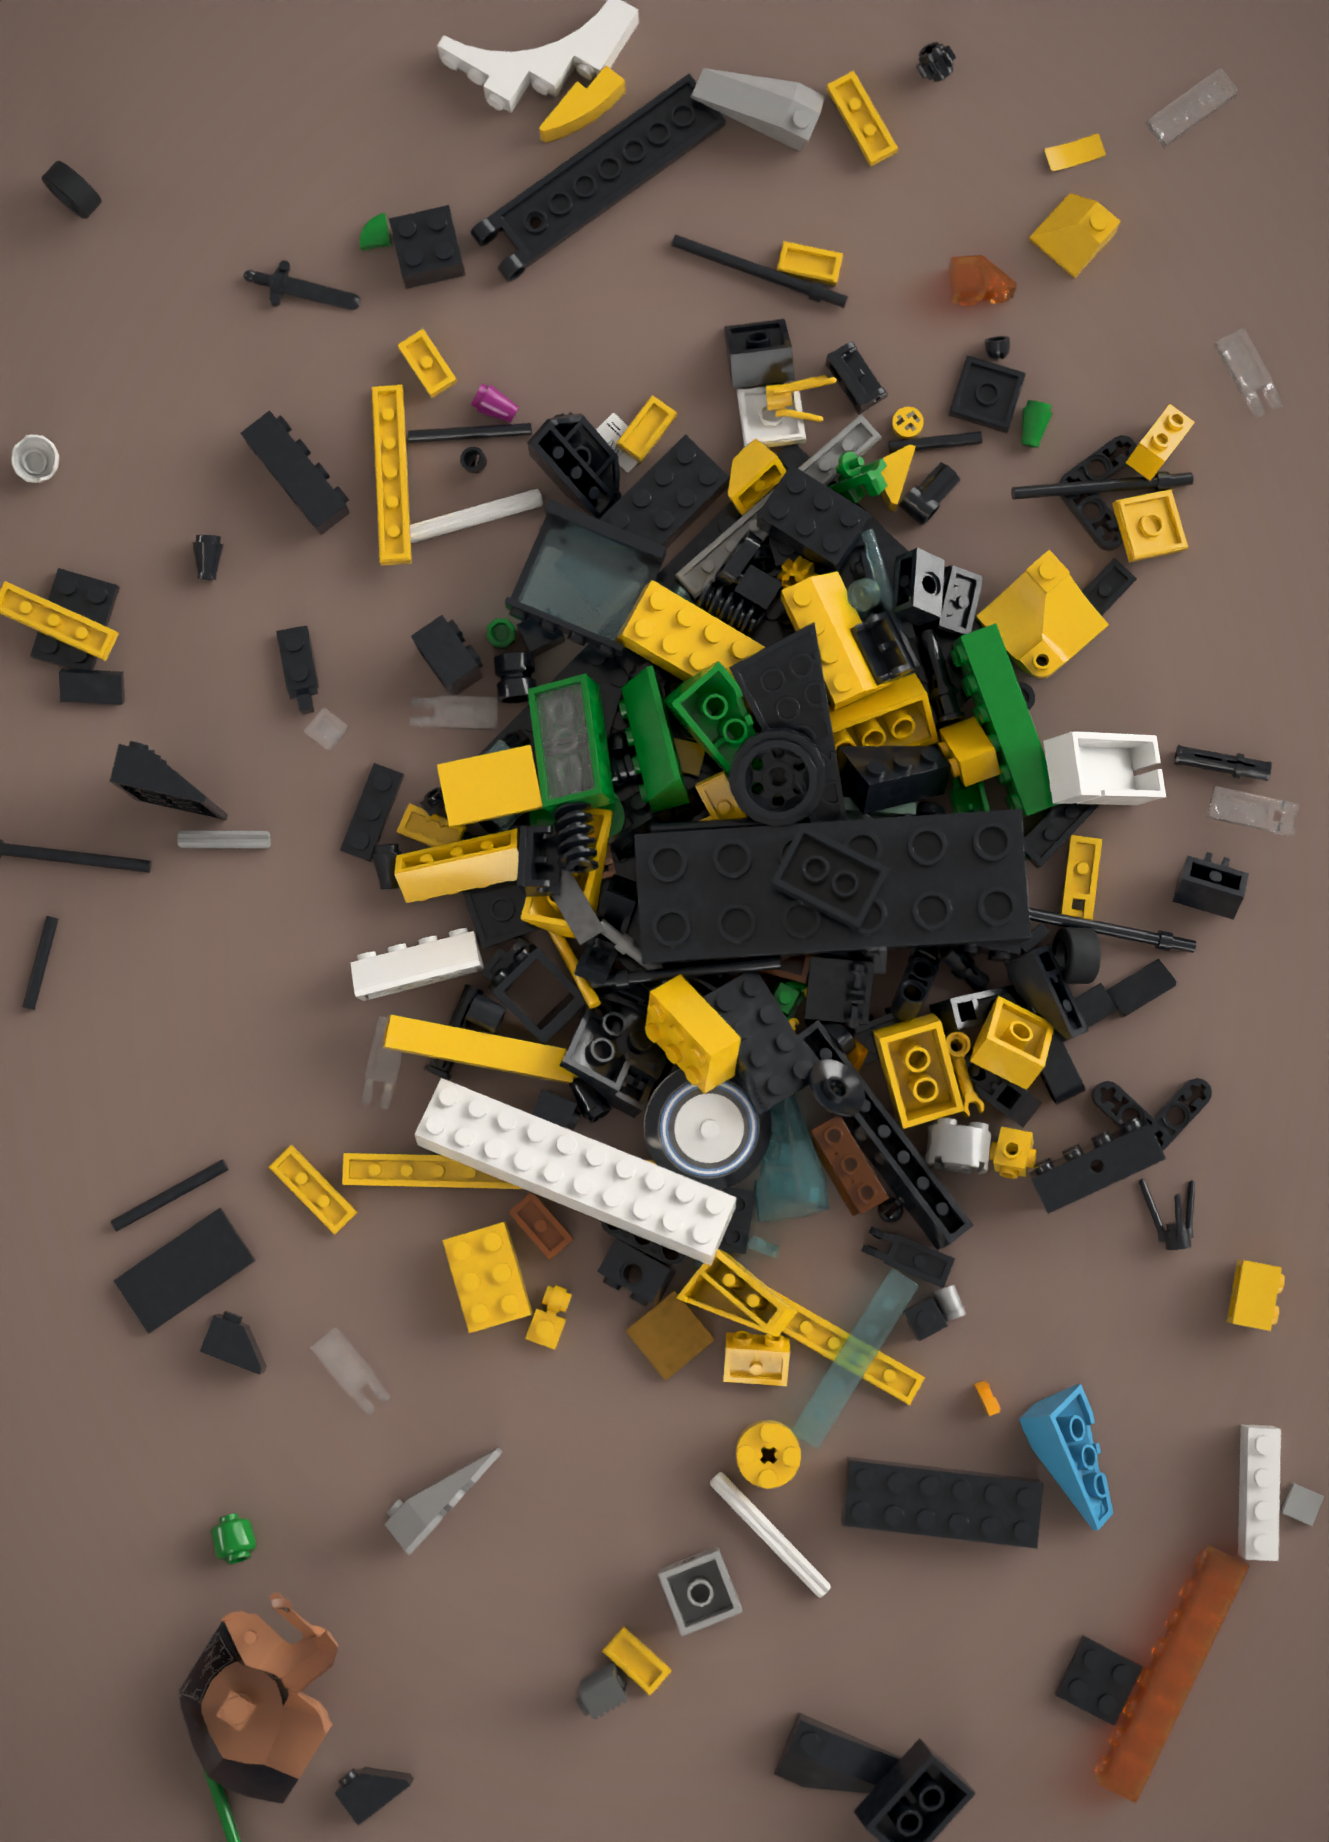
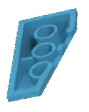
(1064, 1443)

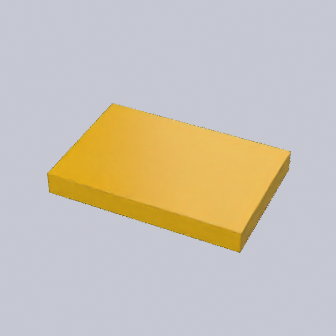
(490, 786)

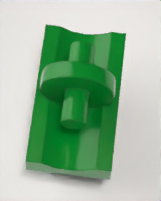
(855, 474)

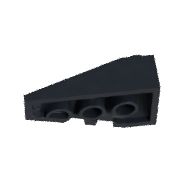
(832, 1759)

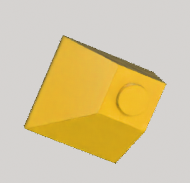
(1075, 232)

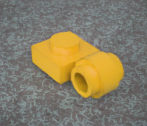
(547, 1325)

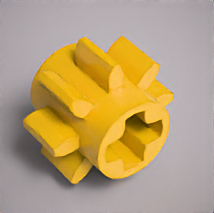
(796, 571)

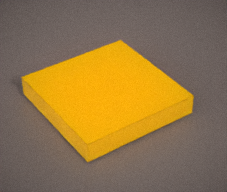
(1150, 525)

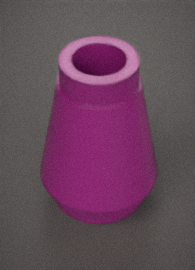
(493, 403)

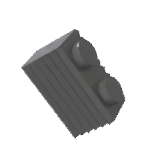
(602, 1691)

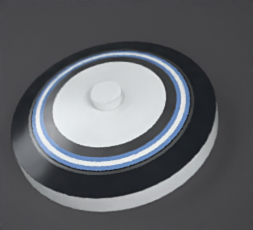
(707, 1135)

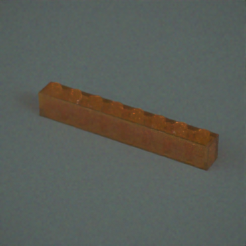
(1171, 1673)

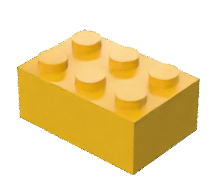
(692, 1034)
(918, 1070)
(487, 1277)

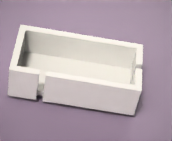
(1101, 768)

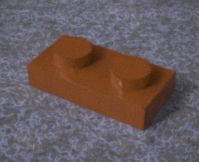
(541, 1225)

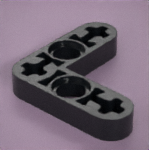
(1081, 473)
(1159, 1122)

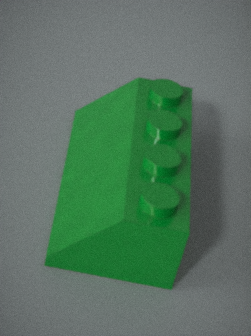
(653, 741)

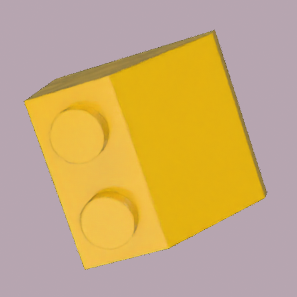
(1013, 1043)

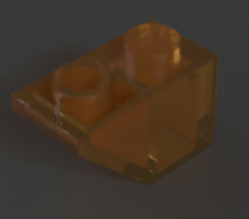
(978, 279)

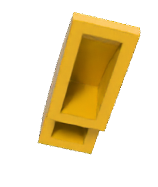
(583, 105)

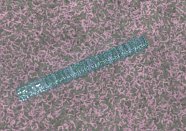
(879, 570)

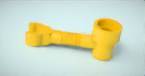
(957, 1057)

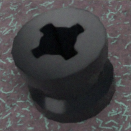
(623, 768)

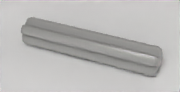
(224, 839)

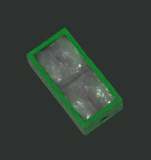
(571, 743)

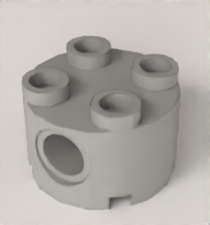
(958, 1146)

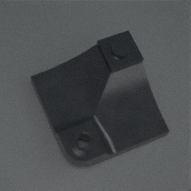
(615, 1053)

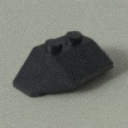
(578, 462)

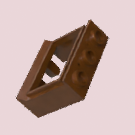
(847, 1166)

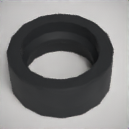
(71, 189)

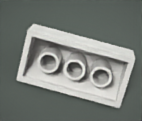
(417, 965)

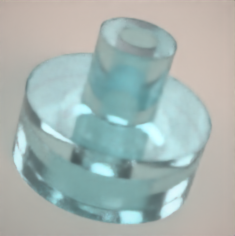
(864, 594)

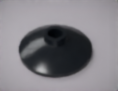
(836, 1088)

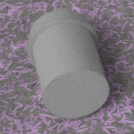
(949, 1303)

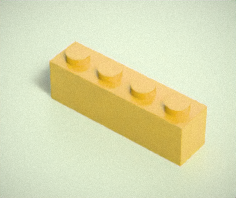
(458, 866)

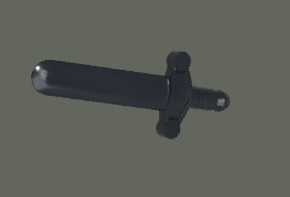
(282, 283)

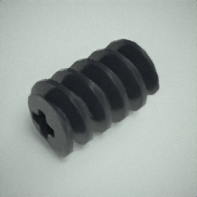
(730, 612)
(574, 837)

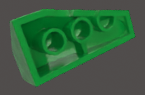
(715, 715)

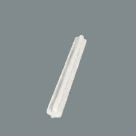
(476, 515)
(770, 1534)

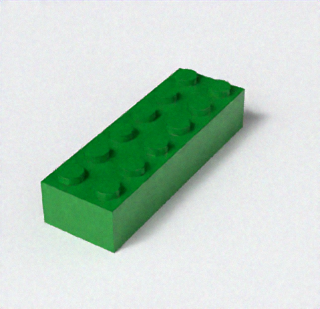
(1005, 718)

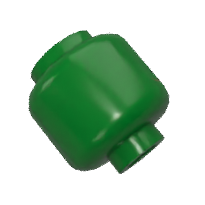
(233, 1539)

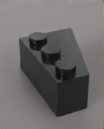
(891, 775)

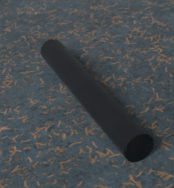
(937, 441)
(40, 963)

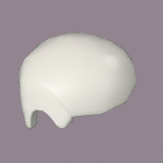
(35, 459)

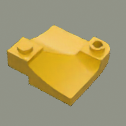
(1043, 617)

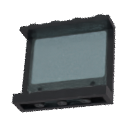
(584, 578)

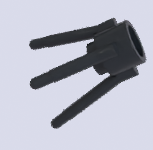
(1178, 1233)

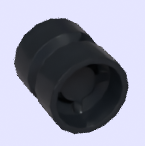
(515, 676)

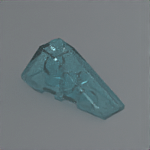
(790, 1172)

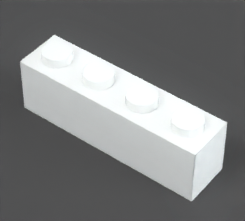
(1259, 1492)

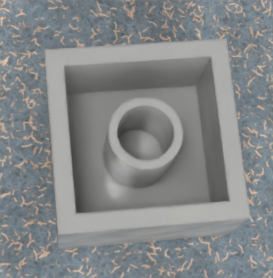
(699, 1590)

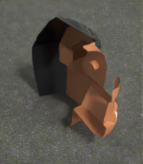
(248, 1705)

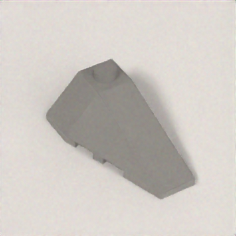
(769, 105)
(423, 1511)

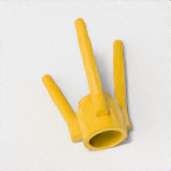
(780, 396)

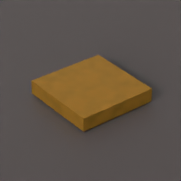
(670, 1335)

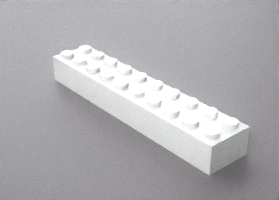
(576, 1171)

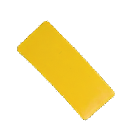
(1075, 152)

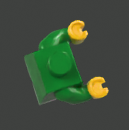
(788, 996)

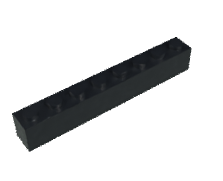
(894, 1153)

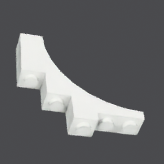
(547, 67)

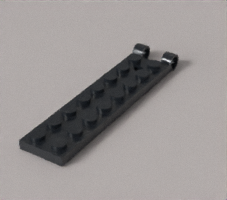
(600, 175)

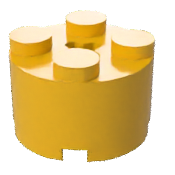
(787, 1454)

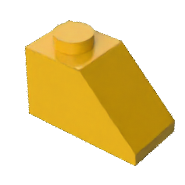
(753, 475)

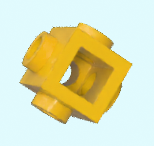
(1013, 1153)

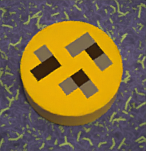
(907, 423)

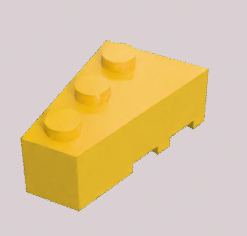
(737, 1295)

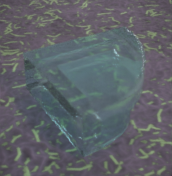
(763, 1247)

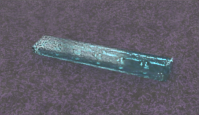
(854, 1358)

